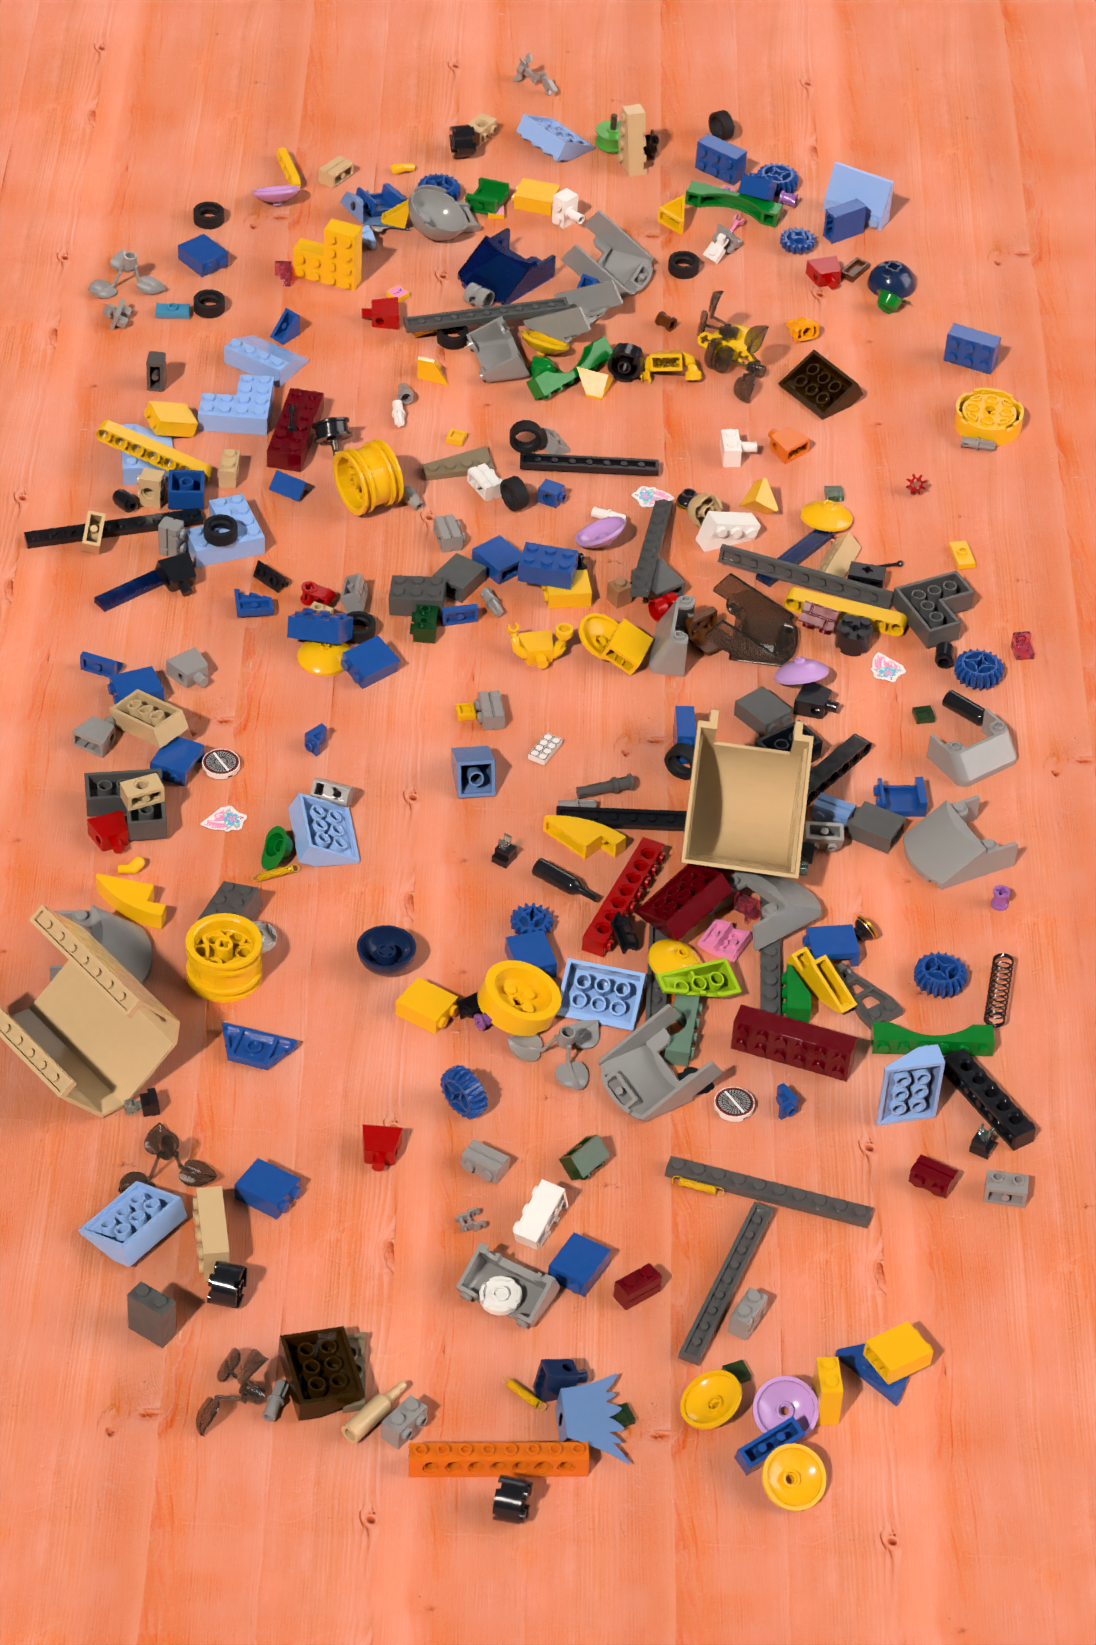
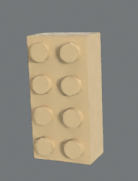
(149, 718)
(211, 1229)

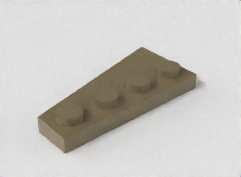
(457, 464)
(358, 1346)

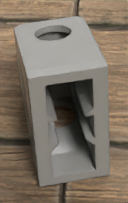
(188, 668)
(95, 735)

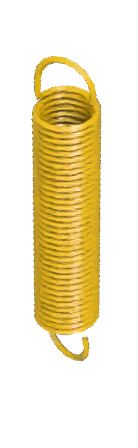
(275, 872)
(698, 1186)
(523, 1393)

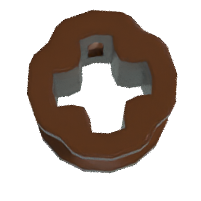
(666, 321)

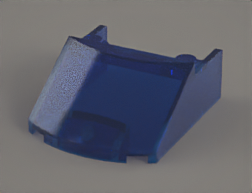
(503, 270)

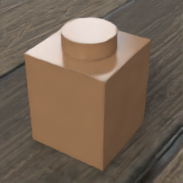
(619, 592)

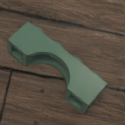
(680, 1046)

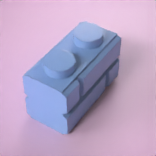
(832, 810)

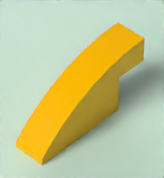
(584, 835)
(132, 900)
(822, 980)

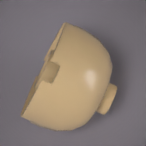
(700, 505)

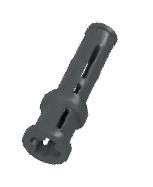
(613, 785)

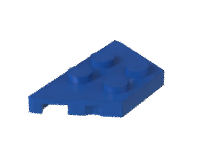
(255, 1047)
(856, 1361)

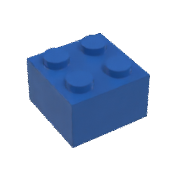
(186, 489)

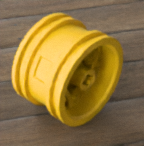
(368, 477)
(224, 957)

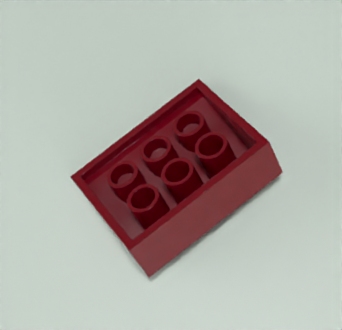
(685, 900)

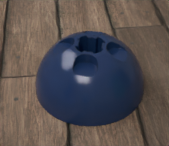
(892, 277)
(386, 950)

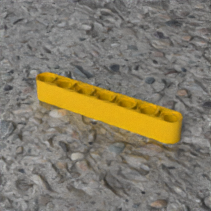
(146, 448)
(882, 619)

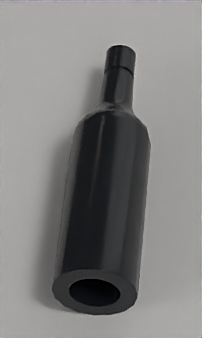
(964, 707)
(561, 879)

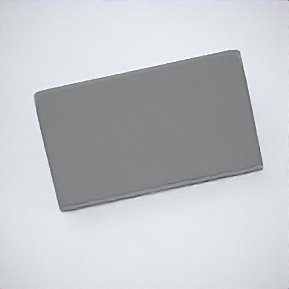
(553, 443)

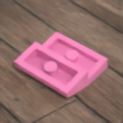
(724, 940)

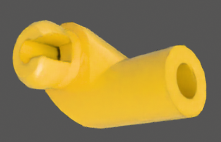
(402, 167)
(133, 867)

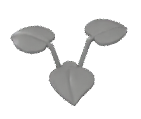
(125, 262)
(571, 1075)

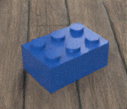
(720, 159)
(972, 348)
(548, 565)
(320, 626)

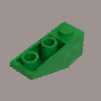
(796, 996)

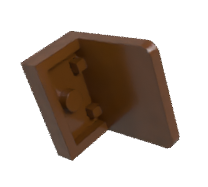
(698, 626)

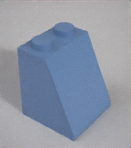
(473, 771)

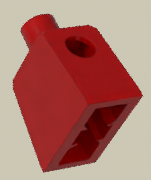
(824, 271)
(383, 313)
(109, 831)
(381, 1145)

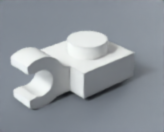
(716, 251)

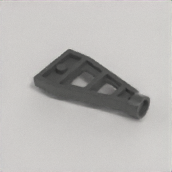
(883, 1012)

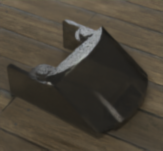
(761, 628)

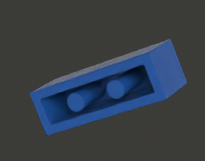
(755, 1452)

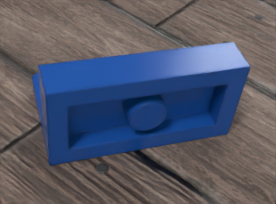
(289, 486)
(459, 614)
(99, 664)

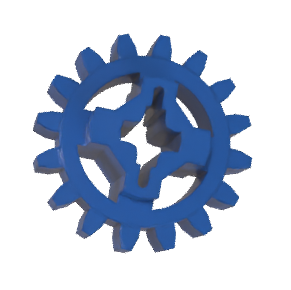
(797, 240)
(531, 919)

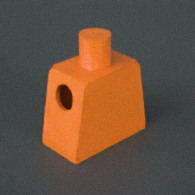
(788, 444)

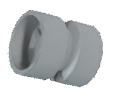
(478, 296)

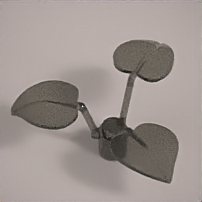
(726, 331)
(744, 385)
(164, 1145)
(248, 1390)

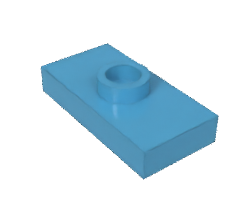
(172, 310)

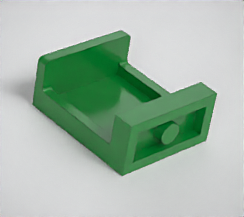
(488, 196)

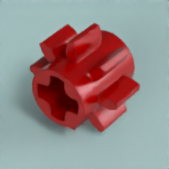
(912, 481)

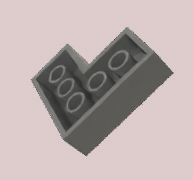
(931, 606)
(103, 797)

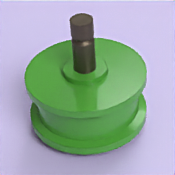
(608, 135)

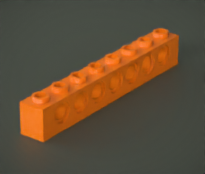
(498, 1459)

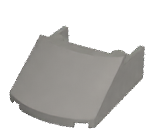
(620, 258)
(585, 307)
(948, 851)
(788, 909)
(120, 937)
(640, 1076)

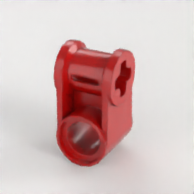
(317, 593)

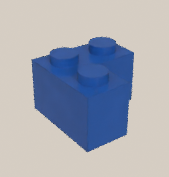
(757, 186)

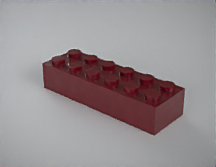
(289, 449)
(793, 1042)

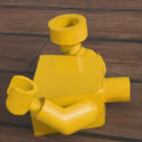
(670, 361)
(538, 646)

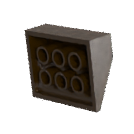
(821, 386)
(320, 1371)

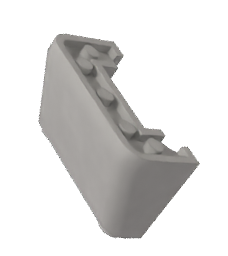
(497, 352)
(670, 640)
(536, 1289)

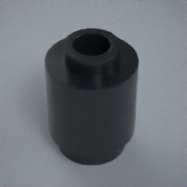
(125, 500)
(944, 654)

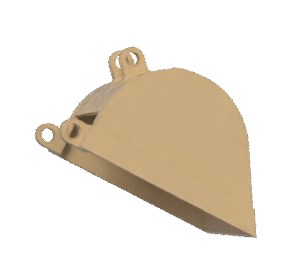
(747, 804)

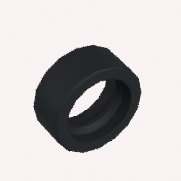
(721, 125)
(208, 208)
(685, 257)
(209, 311)
(452, 343)
(525, 426)
(514, 493)
(220, 521)
(365, 619)
(674, 766)

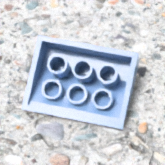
(553, 137)
(873, 191)
(263, 358)
(134, 466)
(322, 832)
(601, 994)
(911, 1086)
(134, 1222)

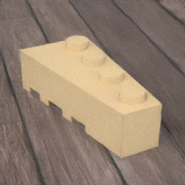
(632, 140)

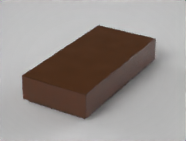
(854, 269)

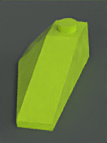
(703, 979)

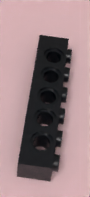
(988, 1100)

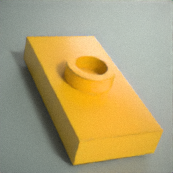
(962, 555)

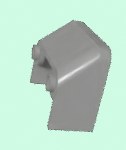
(979, 760)

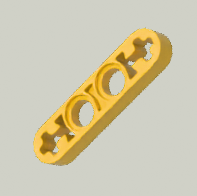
(287, 166)
(740, 353)

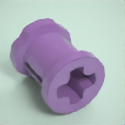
(787, 198)
(1000, 901)
(482, 1021)

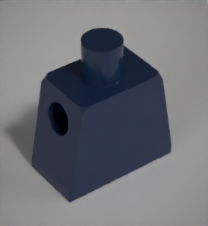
(554, 1375)

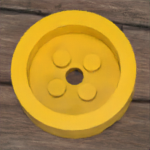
(1002, 423)
(531, 988)

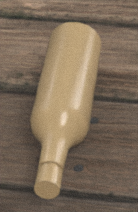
(371, 1414)

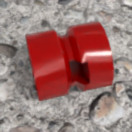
(660, 605)

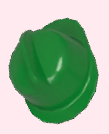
(888, 301)
(540, 365)
(277, 848)

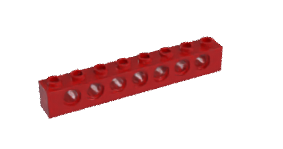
(624, 895)

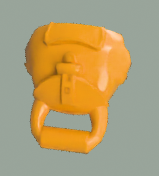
(803, 329)

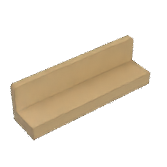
(840, 555)

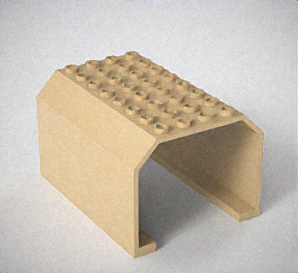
(93, 1026)

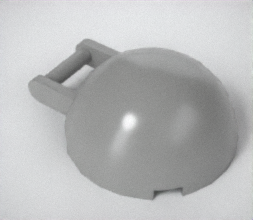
(438, 214)

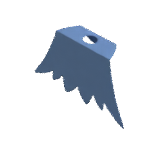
(354, 205)
(588, 1416)

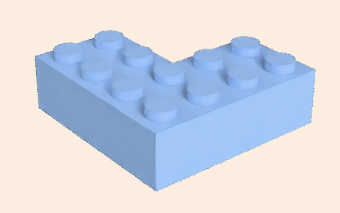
(240, 413)
(248, 542)

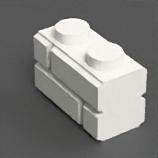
(484, 482)

